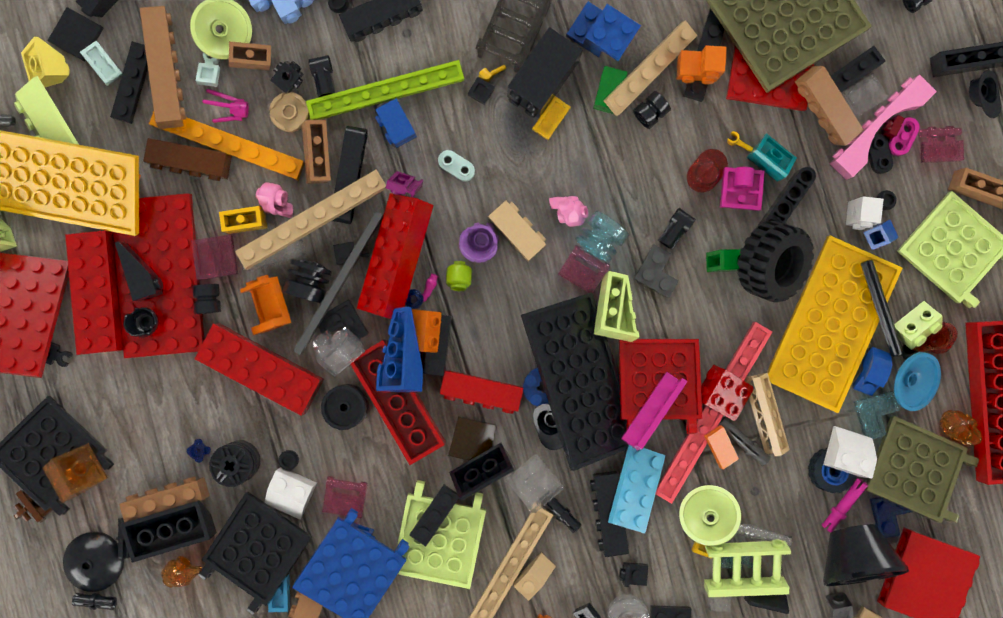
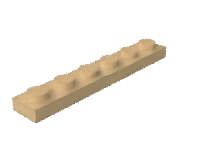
(650, 68)

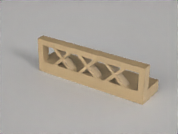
(769, 413)

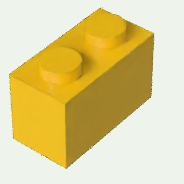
(243, 220)

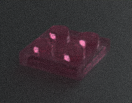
(214, 257)

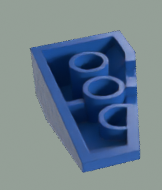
(402, 360)

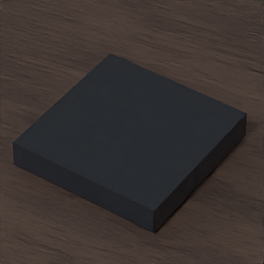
(74, 33)

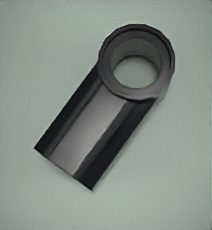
(321, 71)
(678, 225)

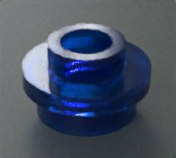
(418, 303)

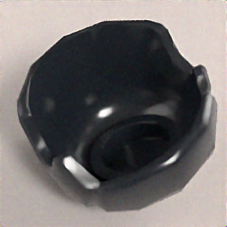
(141, 322)

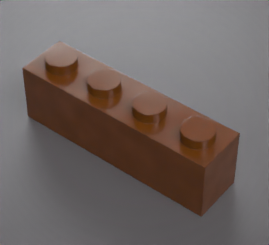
(188, 159)

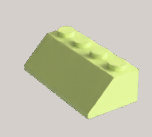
(42, 113)

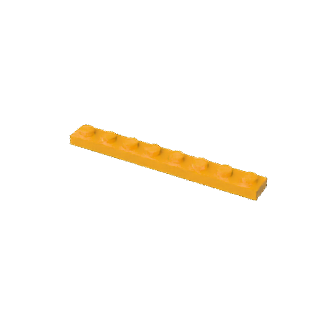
(237, 147)

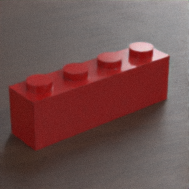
(482, 391)

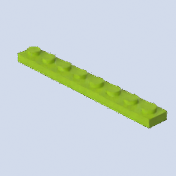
(385, 90)

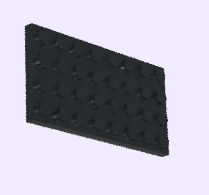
(578, 379)

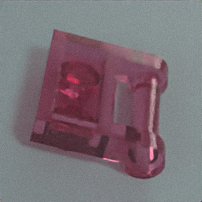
(579, 273)
(341, 503)

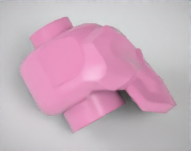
(274, 200)
(569, 210)

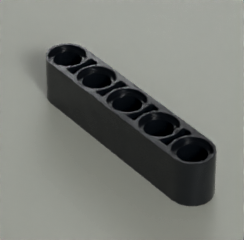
(350, 164)
(784, 198)

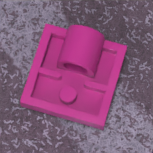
(742, 188)

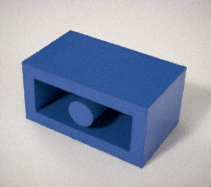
(396, 123)

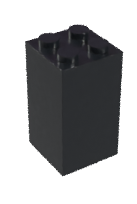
(543, 73)

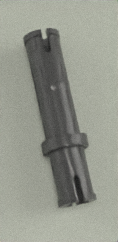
(760, 456)

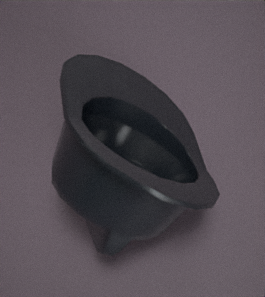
(985, 93)
(546, 427)

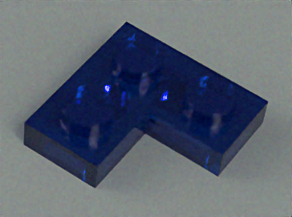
(885, 516)

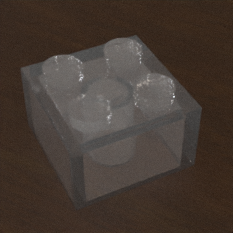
(535, 483)

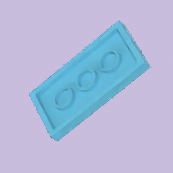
(636, 489)

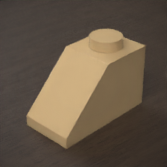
(534, 576)

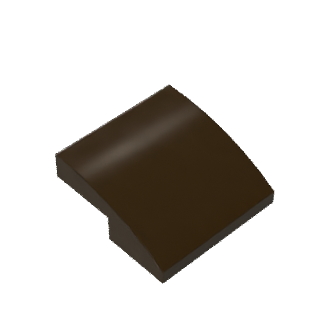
(471, 438)

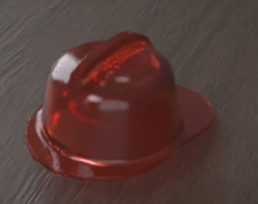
(706, 170)
(941, 341)

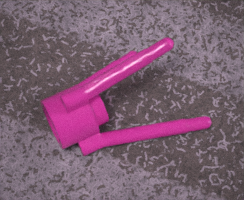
(237, 107)

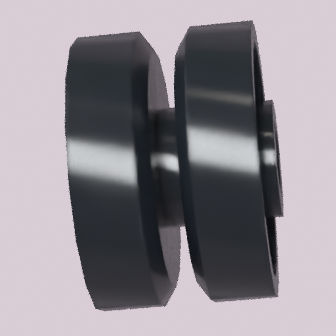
(333, 411)

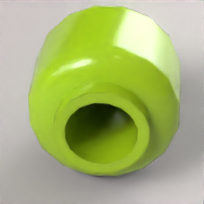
(458, 276)

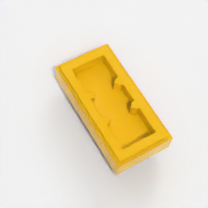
(551, 118)

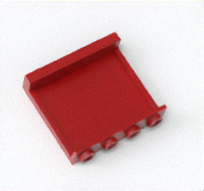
(935, 580)

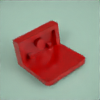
(725, 392)

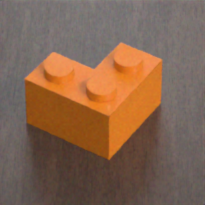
(701, 65)

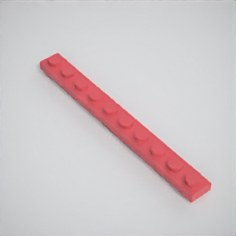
(695, 443)

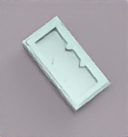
(101, 63)

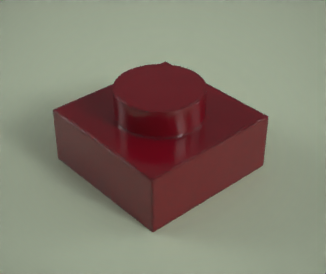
(892, 126)

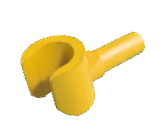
(487, 76)
(739, 142)

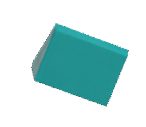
(772, 158)

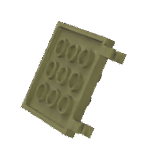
(918, 469)

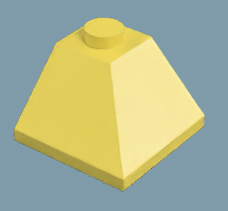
(44, 62)

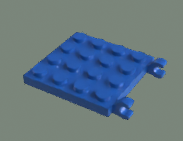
(350, 570)

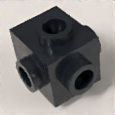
(282, 81)

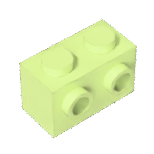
(918, 325)

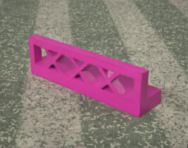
(653, 411)

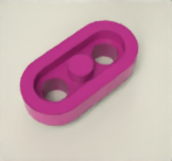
(904, 138)

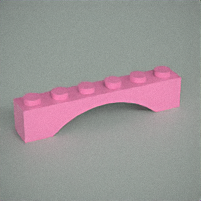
(855, 154)

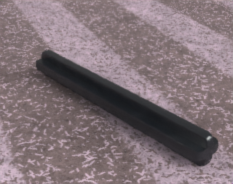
(882, 308)

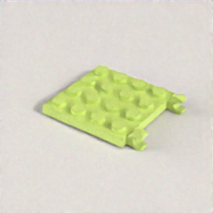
(954, 248)
(452, 549)

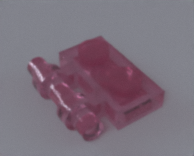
(941, 151)

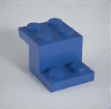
(603, 30)

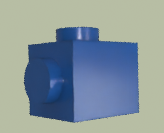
(881, 234)

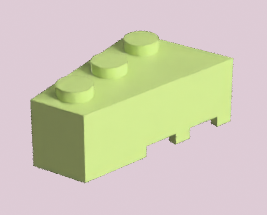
(615, 309)

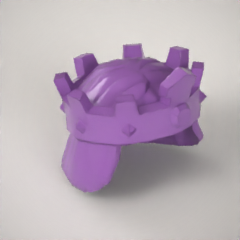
(479, 242)

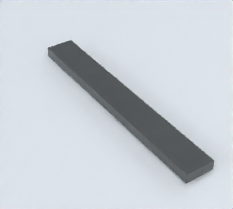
(338, 283)

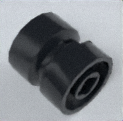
(648, 112)
(206, 298)

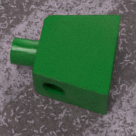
(722, 260)

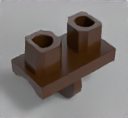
(36, 511)

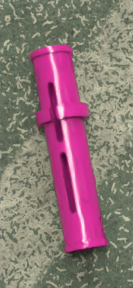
(845, 504)

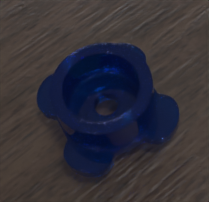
(198, 456)

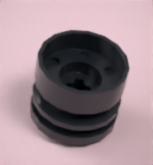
(306, 280)
(246, 463)

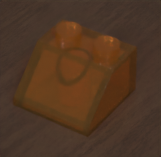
(74, 472)

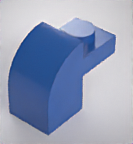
(875, 373)

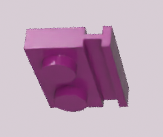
(401, 183)

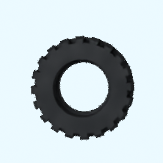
(775, 261)

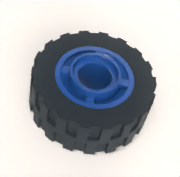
(822, 478)

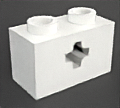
(864, 212)

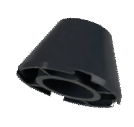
(859, 556)

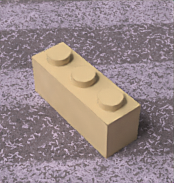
(517, 230)

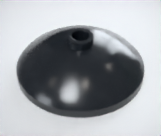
(101, 554)

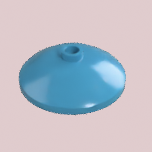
(917, 381)

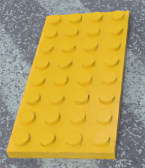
(69, 183)
(831, 325)

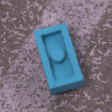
(281, 599)

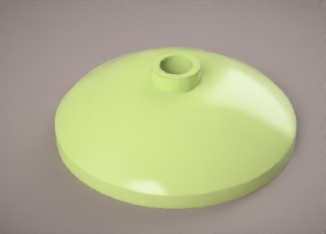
(230, 16)
(707, 502)

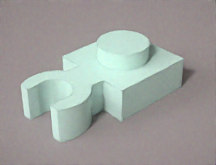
(208, 72)

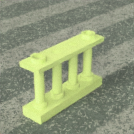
(747, 586)

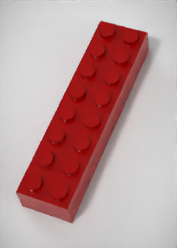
(986, 396)

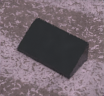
(770, 602)

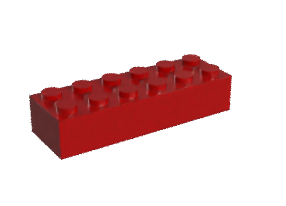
(395, 255)
(94, 292)
(259, 369)
(401, 411)

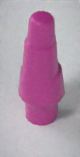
(430, 285)

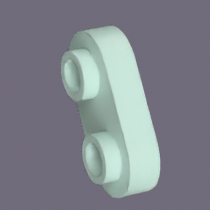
(455, 166)

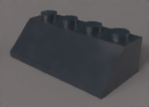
(168, 530)

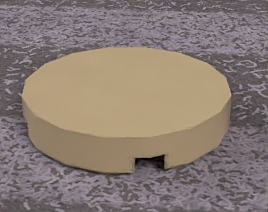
(289, 111)

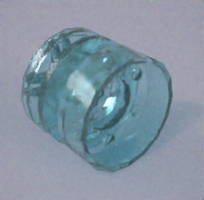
(604, 233)

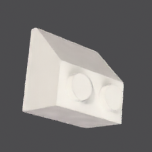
(851, 453)
(289, 492)

